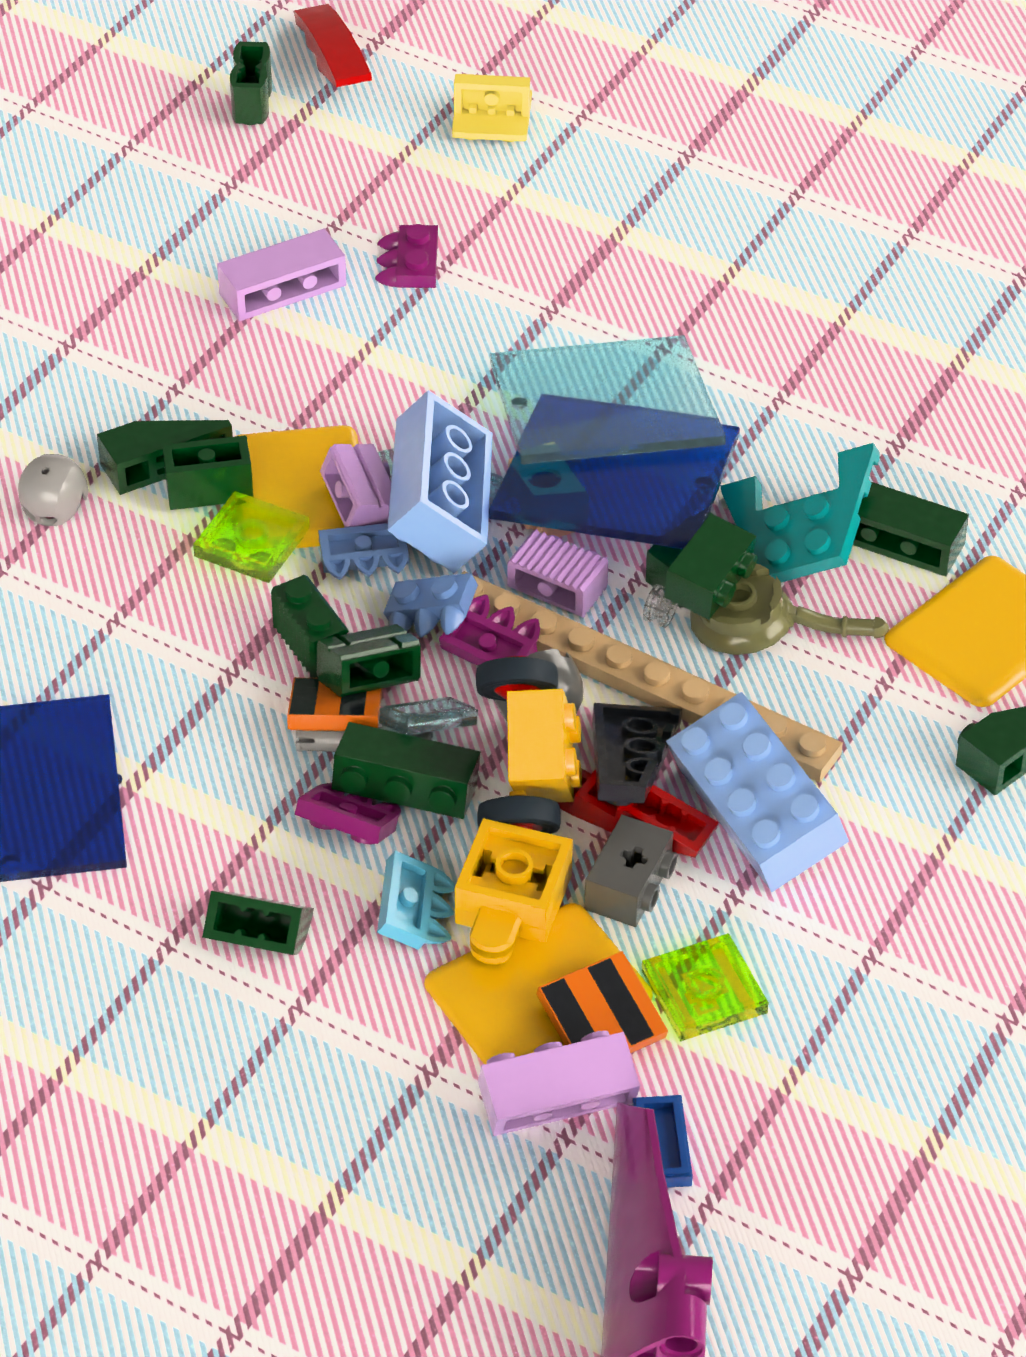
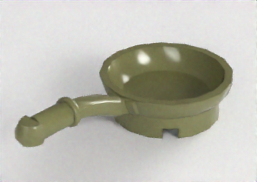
(763, 614)

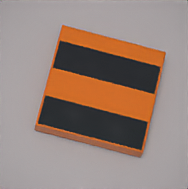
(320, 709)
(602, 999)

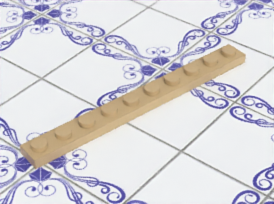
(654, 679)

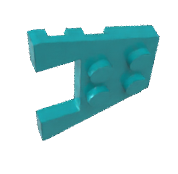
(809, 531)

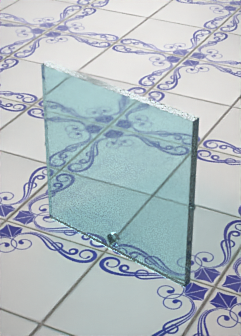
(605, 399)

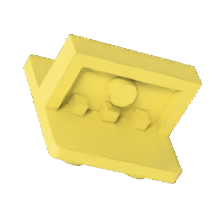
(491, 107)

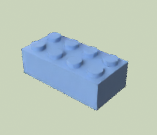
(440, 482)
(757, 791)

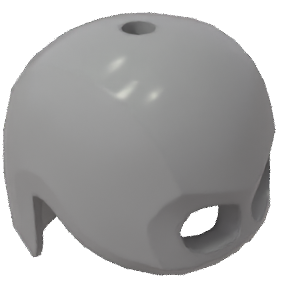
(51, 488)

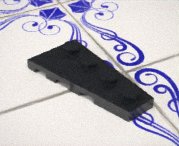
(630, 749)

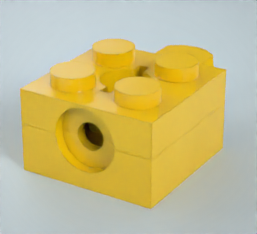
(511, 887)

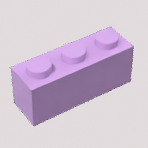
(281, 274)
(557, 1082)

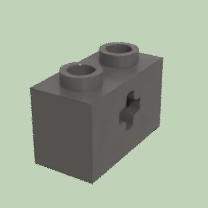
(629, 871)

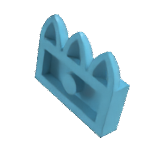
(412, 902)

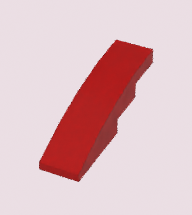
(333, 44)
(689, 826)

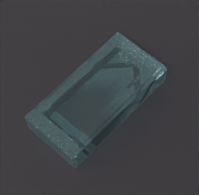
(428, 715)

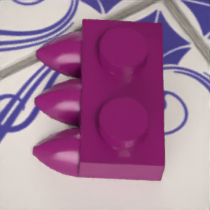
(410, 257)
(491, 638)
(348, 813)

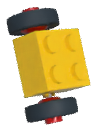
(540, 742)

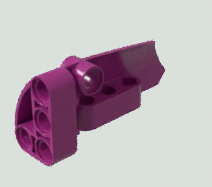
(651, 1290)

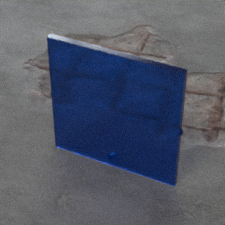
(625, 497)
(59, 789)

